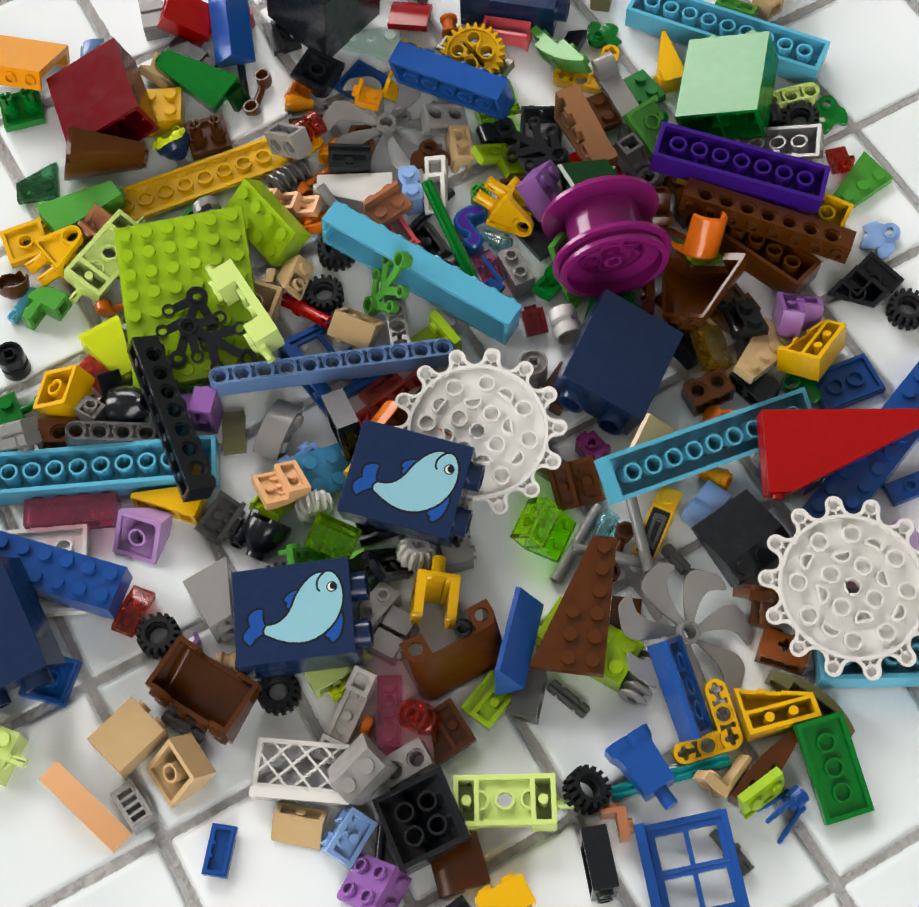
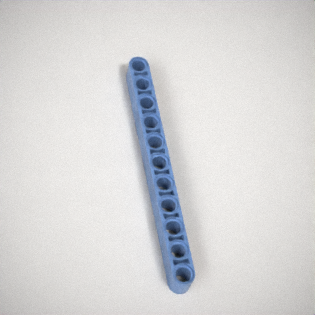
(321, 363)

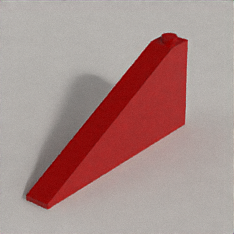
(812, 444)

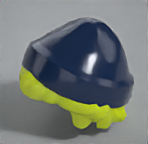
(173, 144)

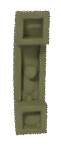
(783, 681)

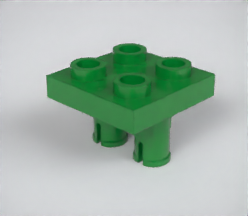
(22, 109)

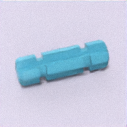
(14, 316)

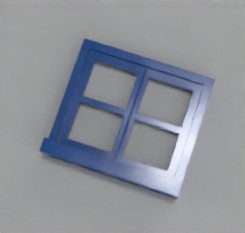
(315, 391)
(652, 869)

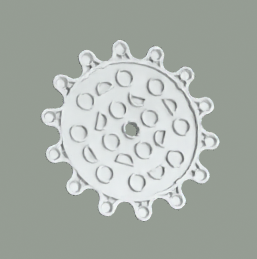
(500, 404)
(814, 594)

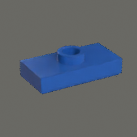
(902, 489)
(219, 851)

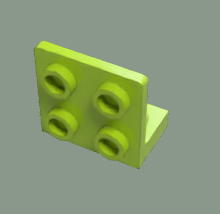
(438, 329)

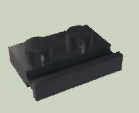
(280, 39)
(348, 158)
(385, 565)

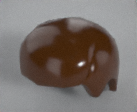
(14, 285)

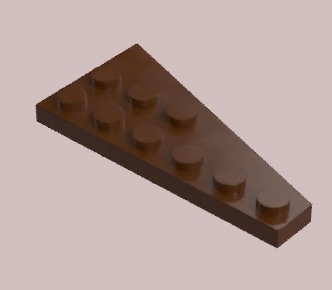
(579, 627)

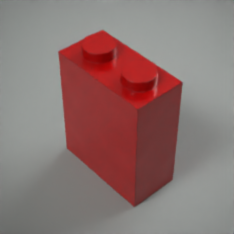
(186, 20)

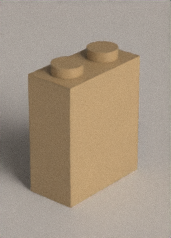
(129, 736)

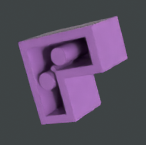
(539, 188)
(796, 313)
(204, 409)

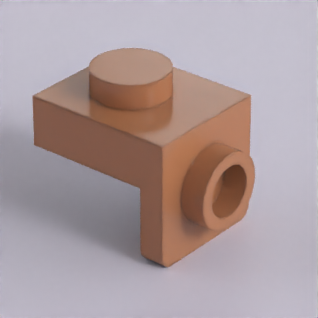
(94, 220)
(623, 823)

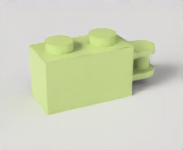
(323, 680)

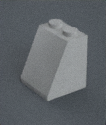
(213, 597)
(360, 771)

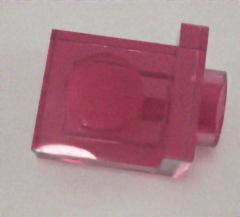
(481, 267)

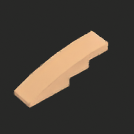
(299, 205)
(85, 806)

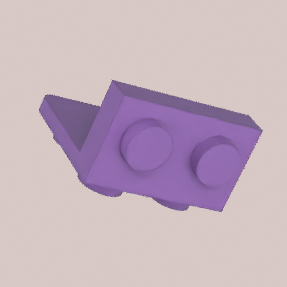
(373, 883)

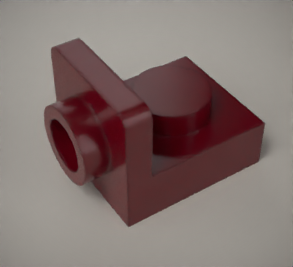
(534, 320)

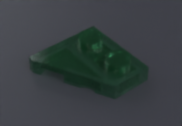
(39, 186)

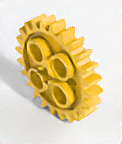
(487, 43)

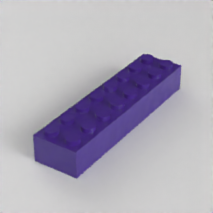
(740, 168)

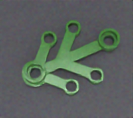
(373, 304)

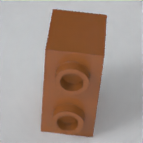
(771, 653)

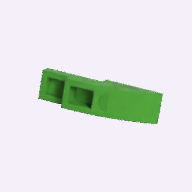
(560, 54)

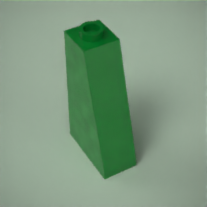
(199, 80)

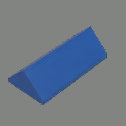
(231, 32)
(517, 642)
(680, 689)

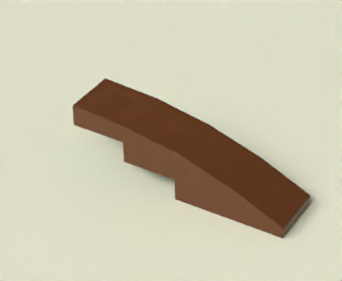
(774, 756)

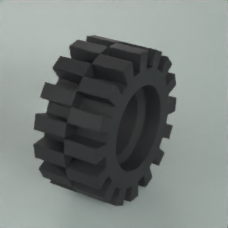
(800, 110)
(332, 261)
(324, 284)
(899, 317)
(155, 622)
(285, 704)
(578, 797)

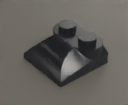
(318, 72)

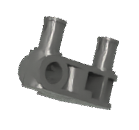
(635, 161)

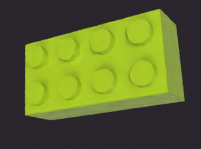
(269, 222)
(617, 647)

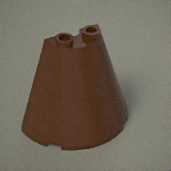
(101, 154)
(695, 291)

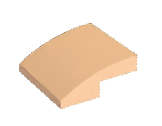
(282, 485)

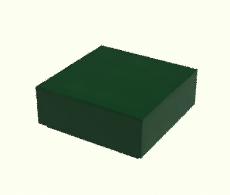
(237, 97)

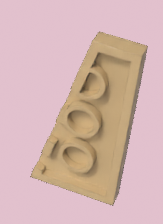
(760, 354)

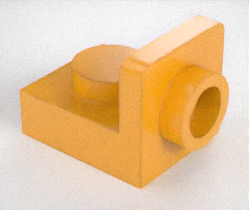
(367, 96)

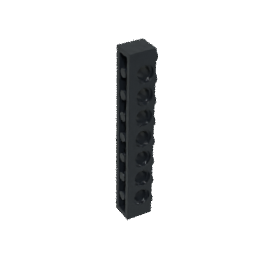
(171, 418)

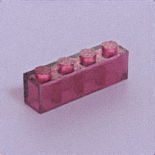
(92, 509)

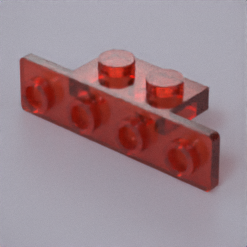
(382, 390)

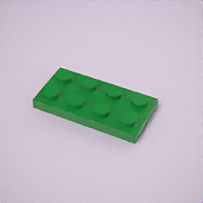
(833, 768)

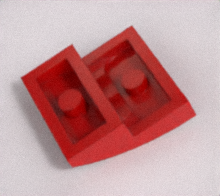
(409, 16)

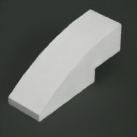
(437, 170)

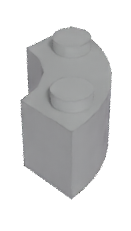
(277, 429)

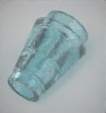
(497, 240)
(606, 523)

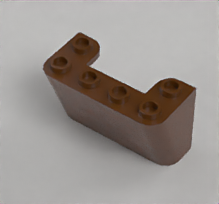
(458, 662)
(203, 690)

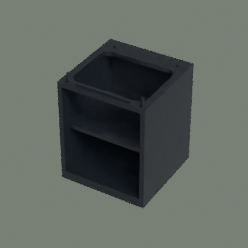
(323, 23)

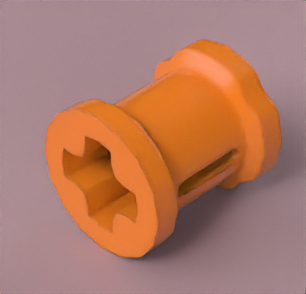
(448, 23)

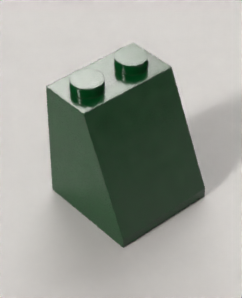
(576, 172)

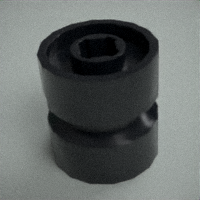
(14, 361)

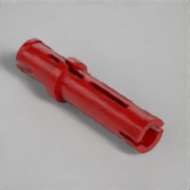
(301, 308)

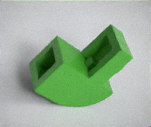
(45, 302)

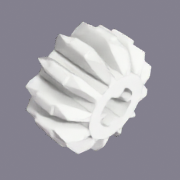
(309, 505)
(415, 553)

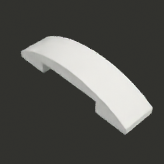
(349, 711)

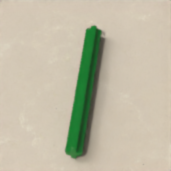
(448, 228)

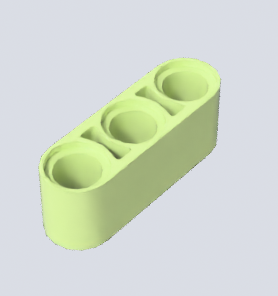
(802, 92)

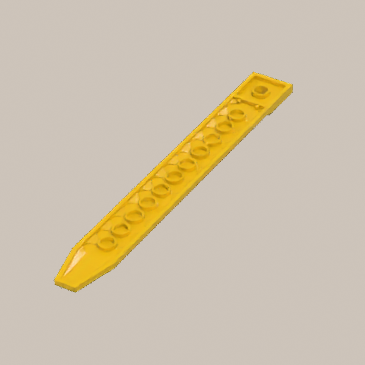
(168, 191)

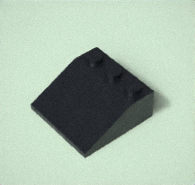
(738, 537)
(421, 820)

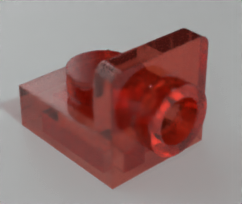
(839, 160)

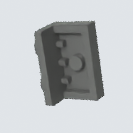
(220, 517)

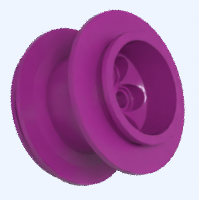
(607, 235)

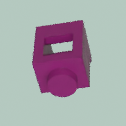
(598, 449)

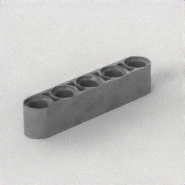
(110, 430)

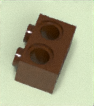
(709, 394)

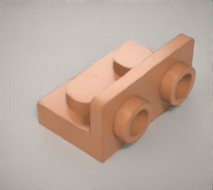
(387, 204)

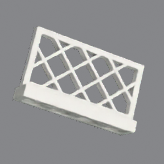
(295, 793)

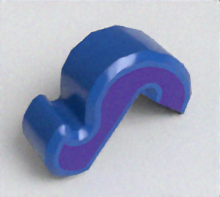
(465, 226)

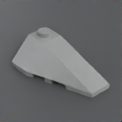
(794, 140)

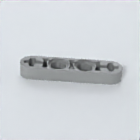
(398, 319)

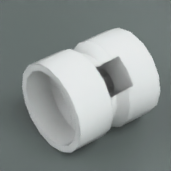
(565, 323)

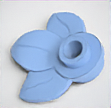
(877, 238)

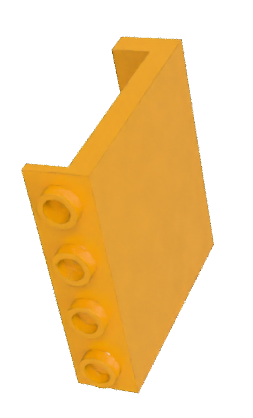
(28, 60)

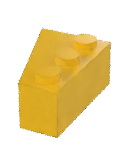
(813, 352)
(772, 712)

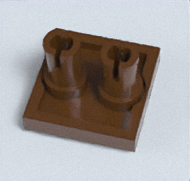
(208, 136)
(761, 600)

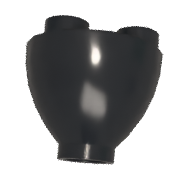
(125, 404)
(264, 535)

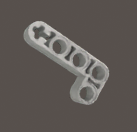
(611, 83)

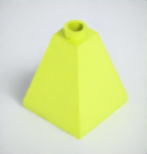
(108, 346)

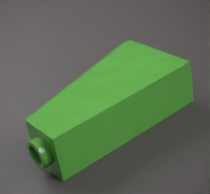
(75, 206)

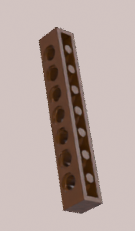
(768, 220)

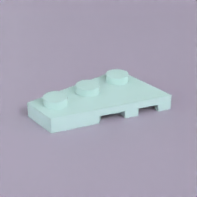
(374, 42)

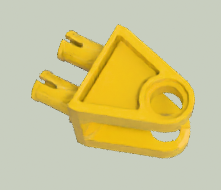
(507, 208)
(58, 252)
(437, 588)

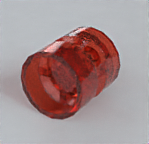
(313, 123)
(418, 717)

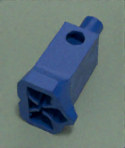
(643, 766)

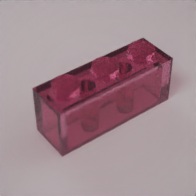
(389, 699)

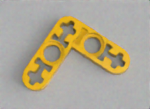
(591, 85)
(717, 736)

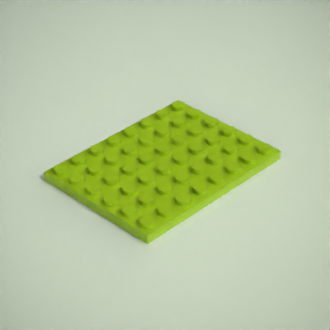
(167, 259)

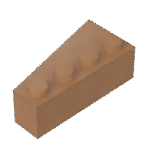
(582, 126)

